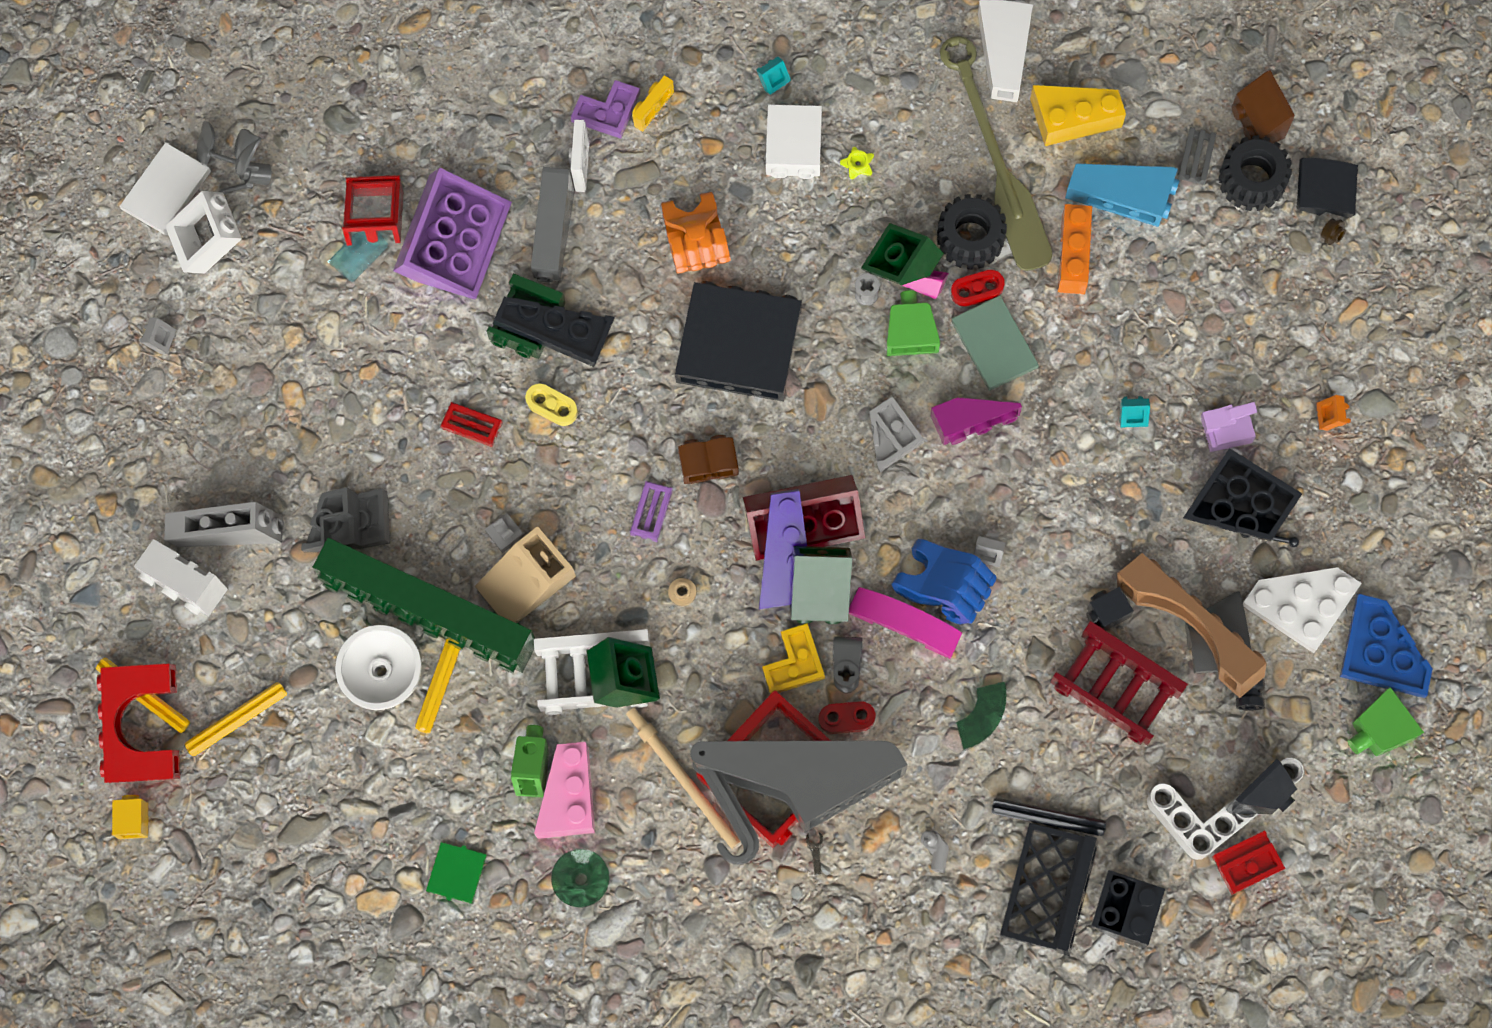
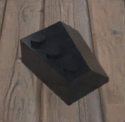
(1243, 499)

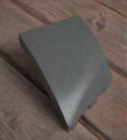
(350, 519)
(1233, 616)

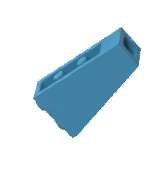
(1125, 190)

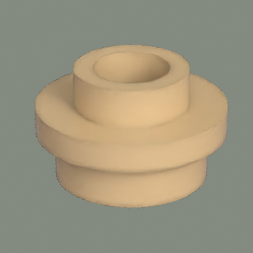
(683, 600)

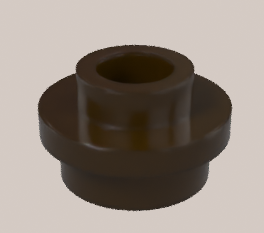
(1333, 231)

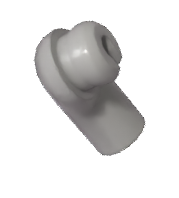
(938, 848)

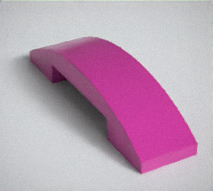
(905, 620)

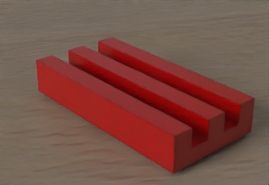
(492, 432)

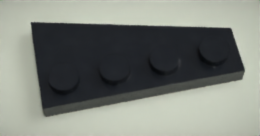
(565, 331)

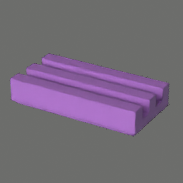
(661, 516)

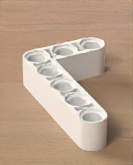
(1195, 827)

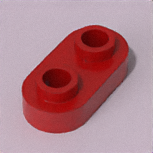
(975, 286)
(847, 719)

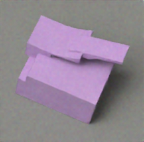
(1229, 426)

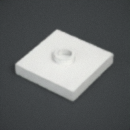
(579, 156)

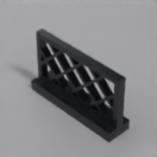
(1074, 893)

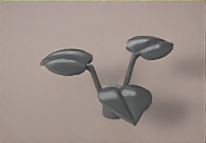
(244, 149)

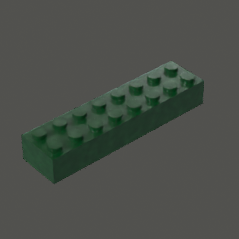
(425, 606)

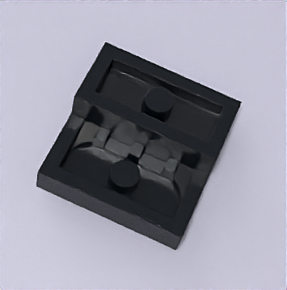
(1327, 187)

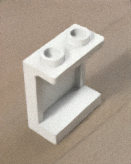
(793, 141)

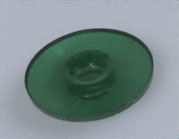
(578, 863)

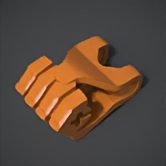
(696, 235)

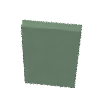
(994, 343)

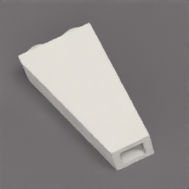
(1004, 41)

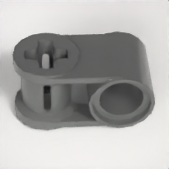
(847, 659)

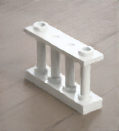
(577, 648)

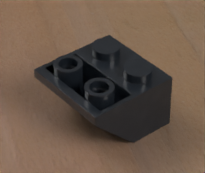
(1128, 909)

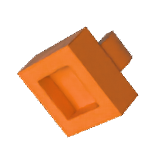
(1332, 412)

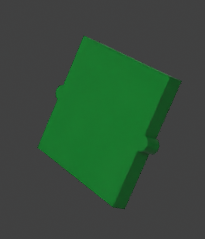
(456, 873)

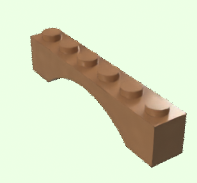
(1150, 587)

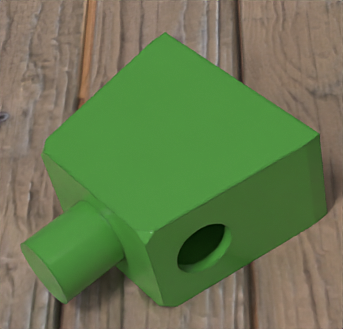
(911, 327)
(1384, 726)
(530, 763)

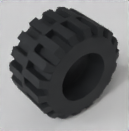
(1261, 154)
(971, 211)

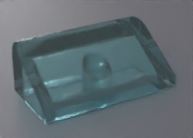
(356, 258)

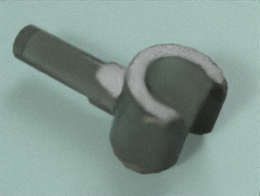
(815, 851)

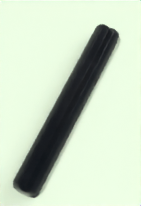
(1049, 817)

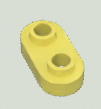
(552, 405)

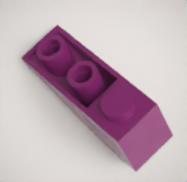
(968, 416)

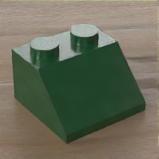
(902, 256)
(622, 673)

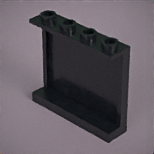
(738, 340)

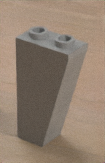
(224, 526)

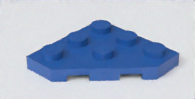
(1383, 651)

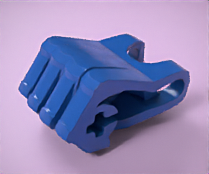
(950, 580)

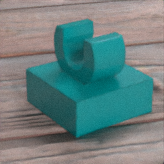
(773, 75)
(1134, 412)

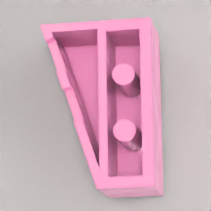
(568, 794)

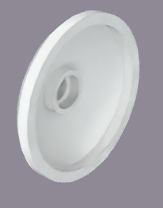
(367, 653)

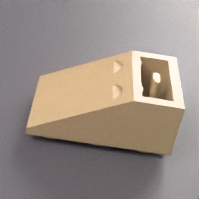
(525, 577)

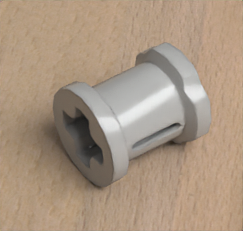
(866, 281)

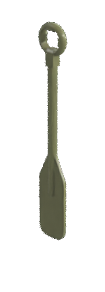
(1024, 227)

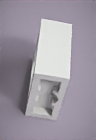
(184, 238)

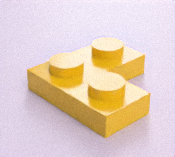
(802, 662)

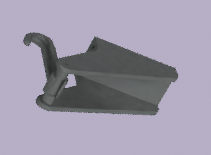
(808, 776)

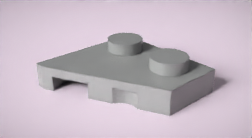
(892, 433)

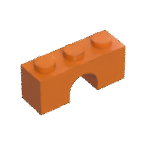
(1075, 249)

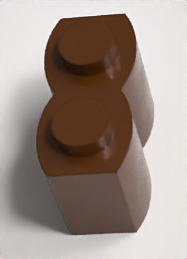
(708, 459)

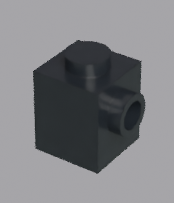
(1109, 608)

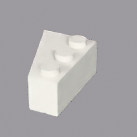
(180, 578)

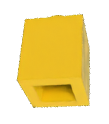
(130, 817)

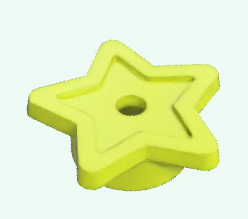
(858, 156)

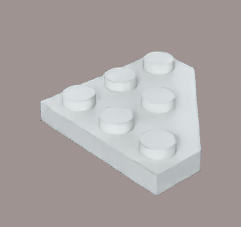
(1303, 603)

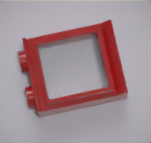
(373, 206)

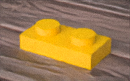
(657, 97)

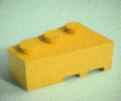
(1075, 112)

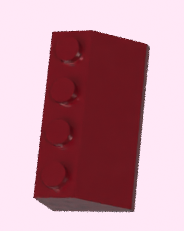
(828, 509)

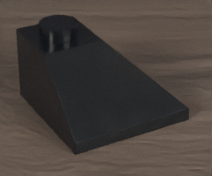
(1266, 793)

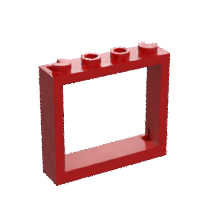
(748, 729)

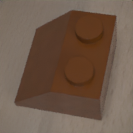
(1263, 109)

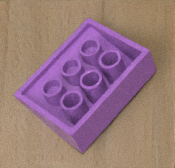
(452, 235)

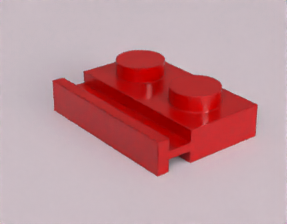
(1248, 862)

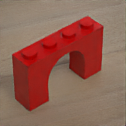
(118, 689)

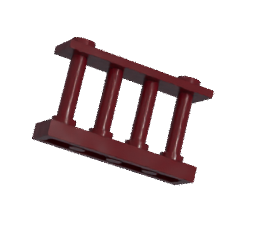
(1119, 655)

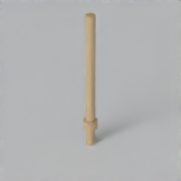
(649, 734)

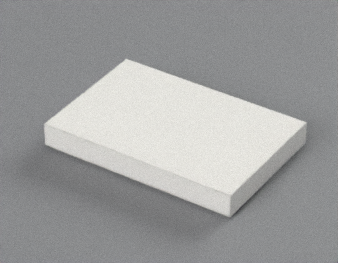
(165, 188)

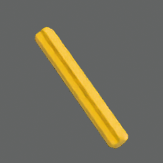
(437, 688)
(156, 705)
(235, 719)

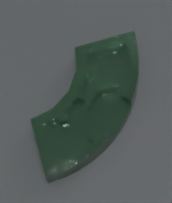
(984, 718)

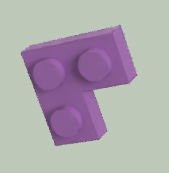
(608, 116)

